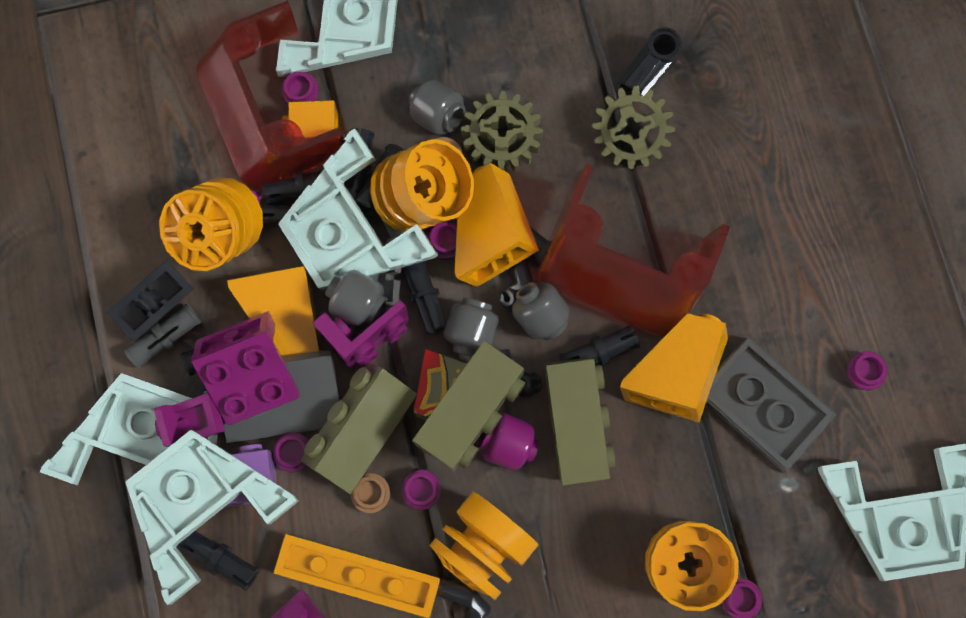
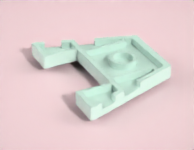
(347, 34)
(332, 230)
(116, 423)
(187, 489)
(907, 532)

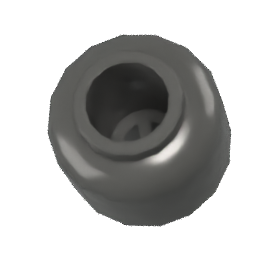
(437, 107)
(356, 298)
(541, 310)
(469, 326)

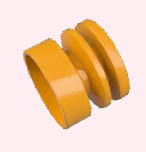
(422, 185)
(211, 223)
(483, 545)
(710, 579)

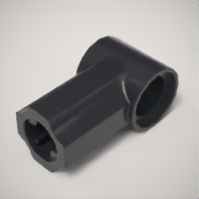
(649, 65)

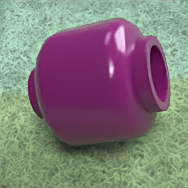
(509, 443)

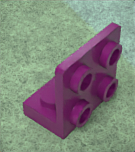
(360, 350)
(244, 369)

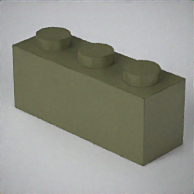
(470, 407)
(578, 420)
(358, 426)

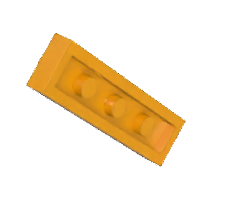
(357, 576)

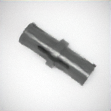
(183, 319)

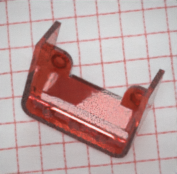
(257, 150)
(618, 283)

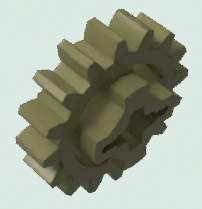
(518, 132)
(638, 143)

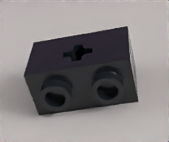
(149, 301)

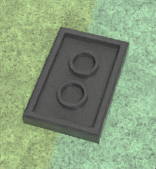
(318, 391)
(767, 405)

